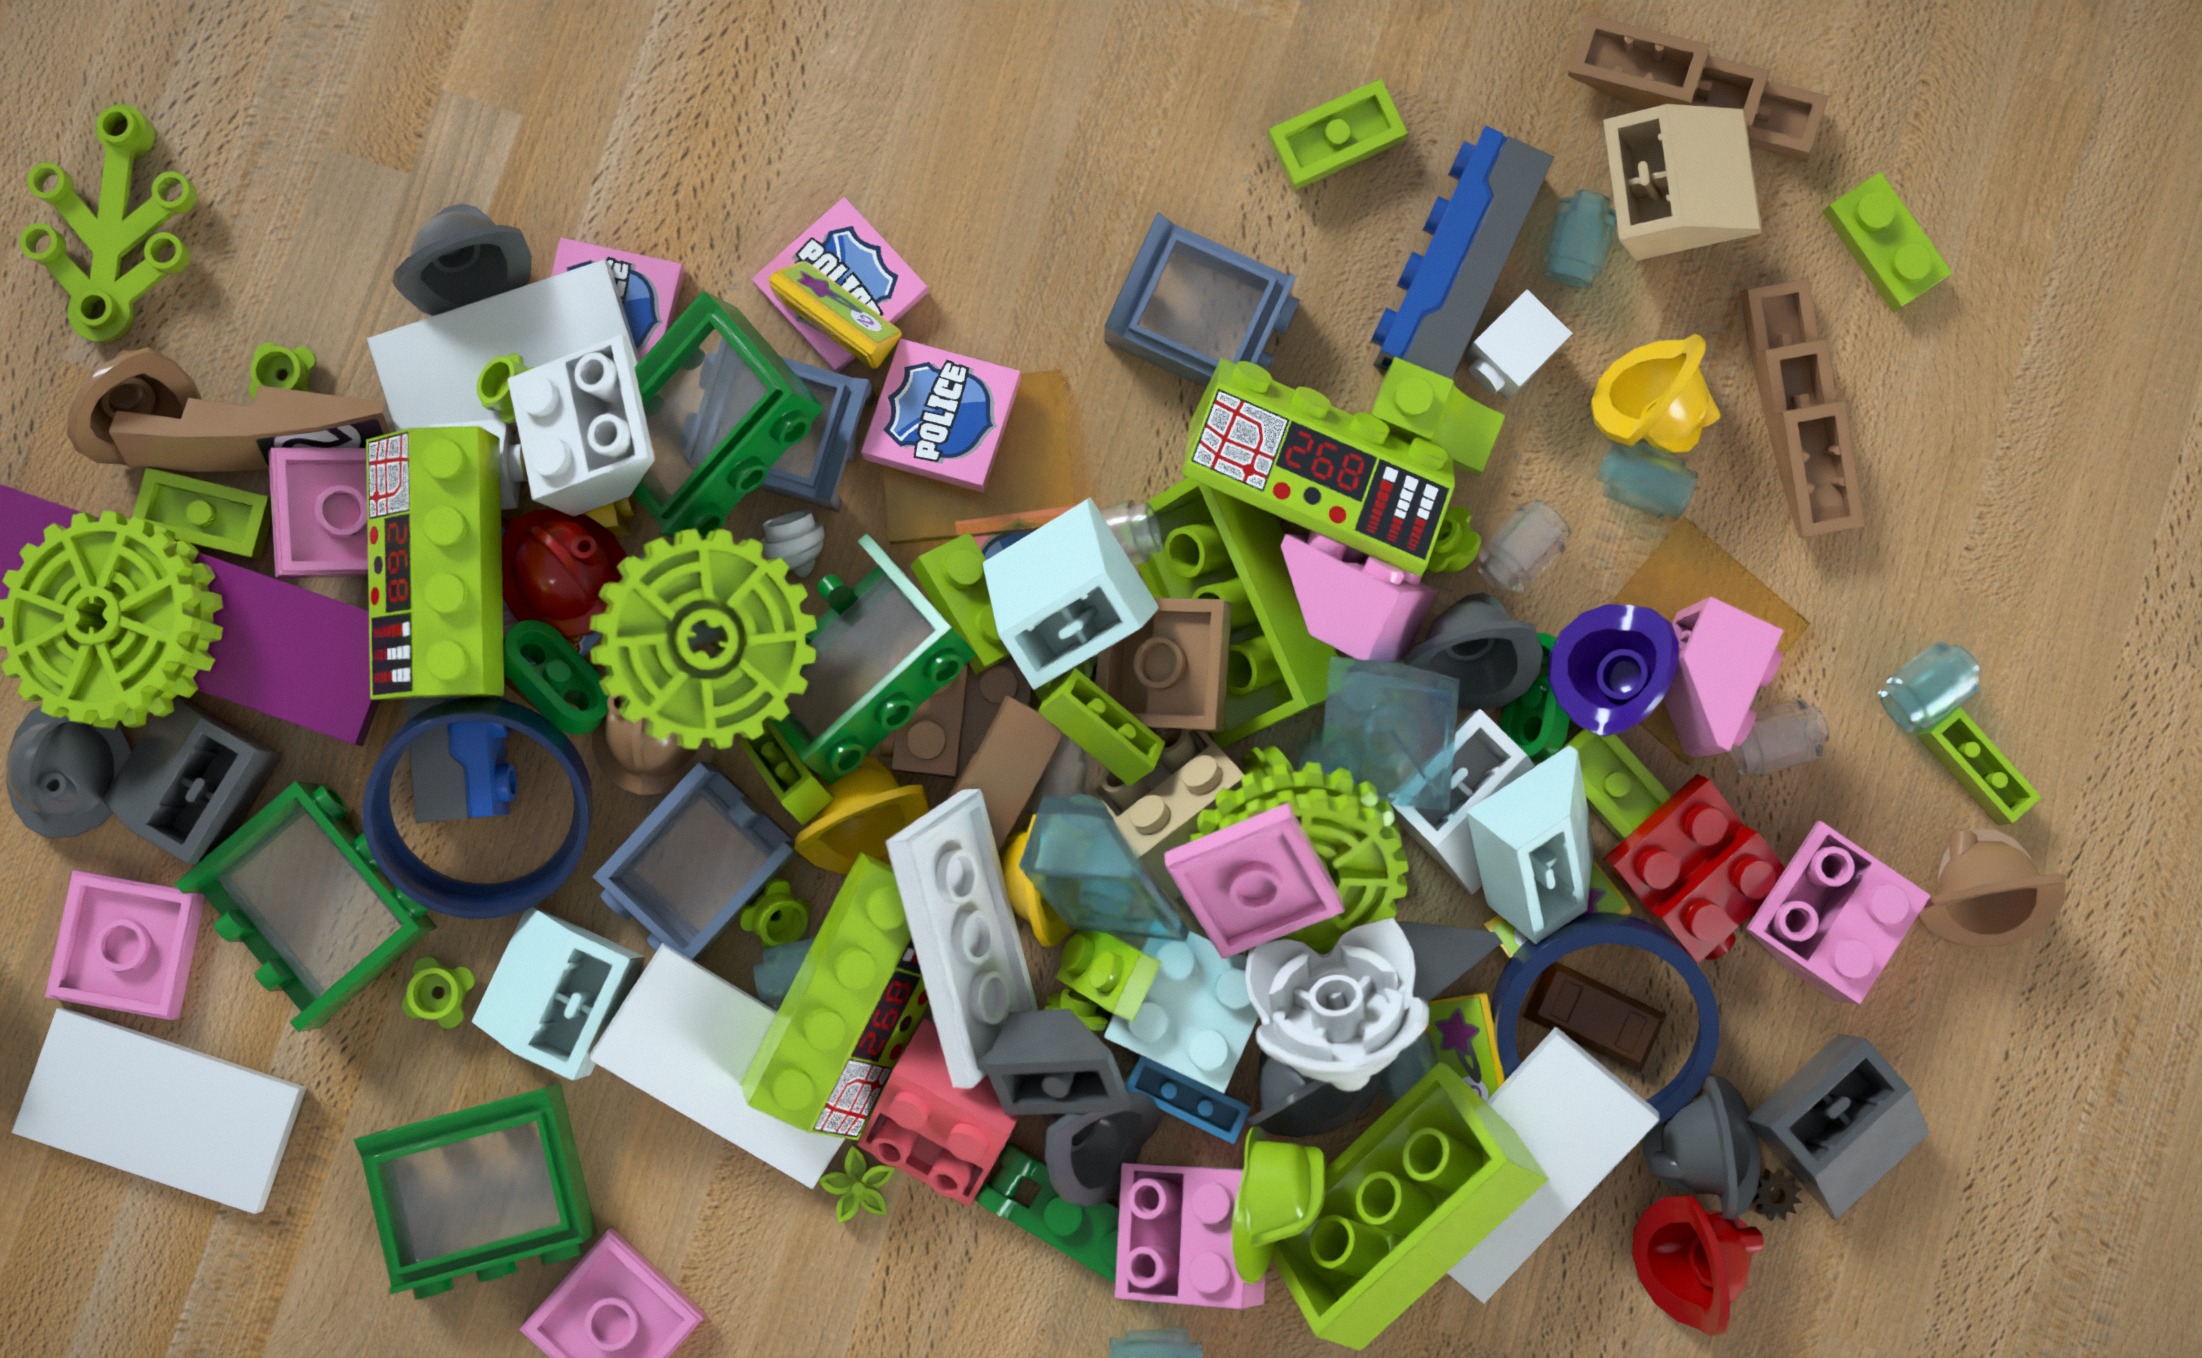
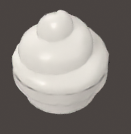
(795, 540)

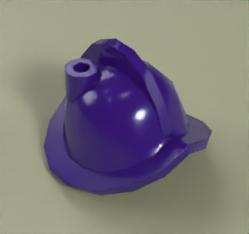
(1613, 666)

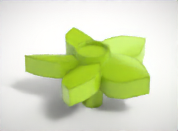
(857, 1186)

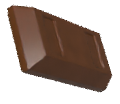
(1595, 1015)

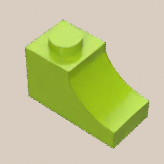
(1431, 407)

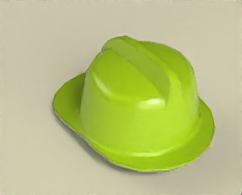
(1276, 1199)

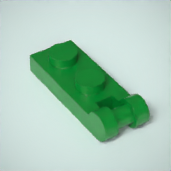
(1082, 1233)

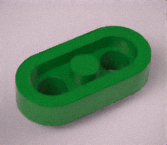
(557, 677)
(1534, 709)

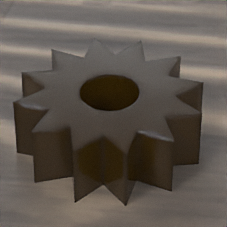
(1786, 1200)

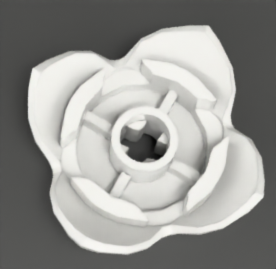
(1337, 1010)

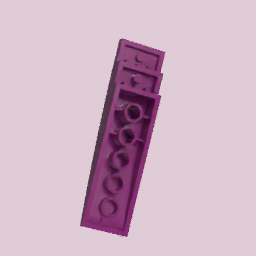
(278, 645)

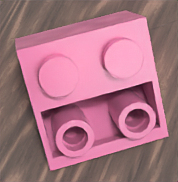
(1355, 598)
(1718, 673)
(1836, 915)
(1180, 1237)

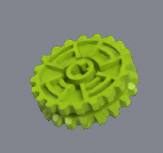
(720, 589)
(108, 620)
(1347, 831)

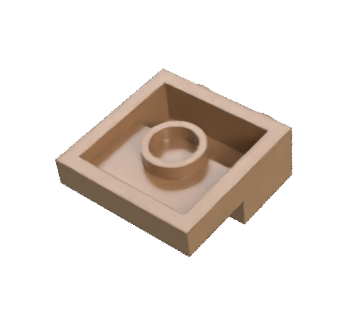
(1173, 666)
(954, 721)

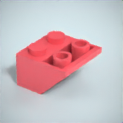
(937, 1129)

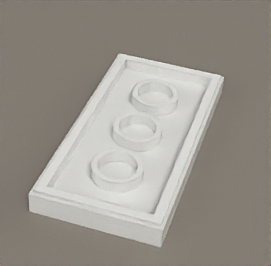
(435, 363)
(962, 929)
(690, 1045)
(159, 1110)
(1577, 1128)

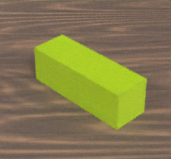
(1101, 727)
(1980, 767)
(786, 774)

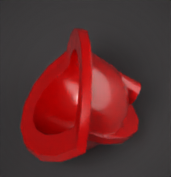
(558, 568)
(1693, 1260)

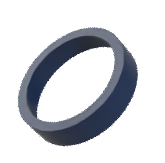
(453, 895)
(1610, 928)

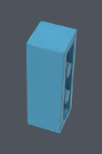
(1189, 1099)

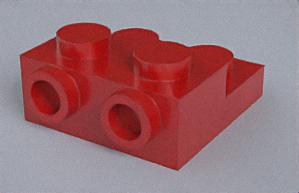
(1696, 869)

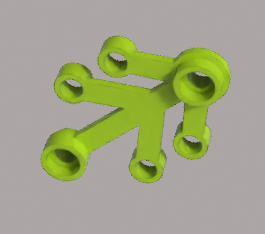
(112, 231)

